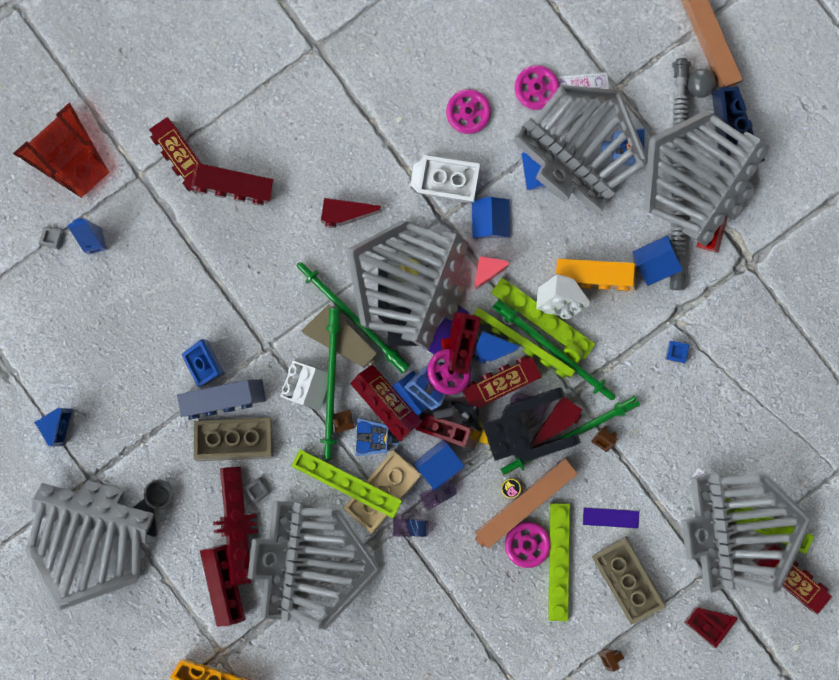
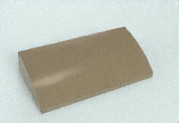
(233, 439)
(629, 580)

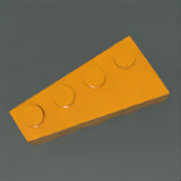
(599, 274)
(195, 671)

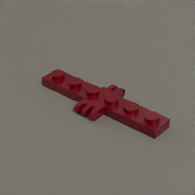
(235, 525)

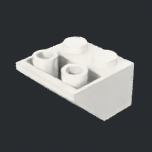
(561, 297)
(305, 385)

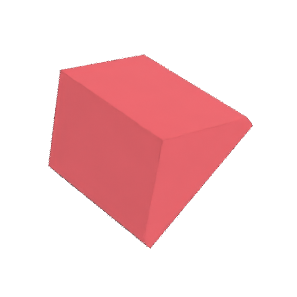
(487, 269)

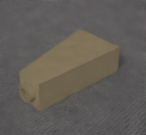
(348, 341)

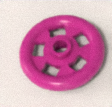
(523, 78)
(471, 127)
(442, 385)
(513, 553)

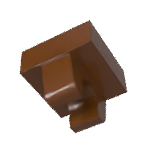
(343, 421)
(604, 439)
(611, 659)

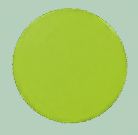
(573, 352)

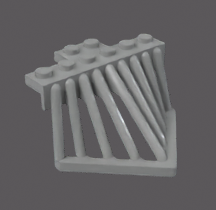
(560, 167)
(727, 191)
(438, 290)
(92, 508)
(708, 531)
(278, 557)

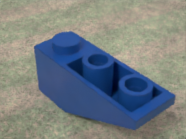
(88, 235)

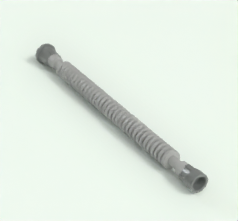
(680, 113)

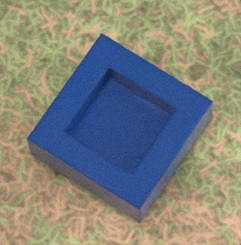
(677, 352)

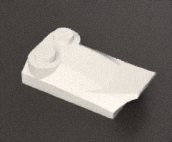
(446, 178)

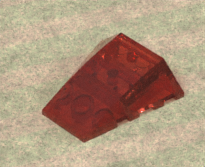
(65, 153)

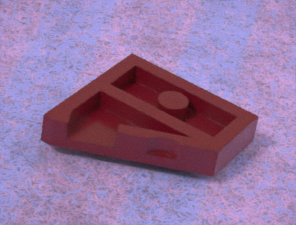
(710, 625)

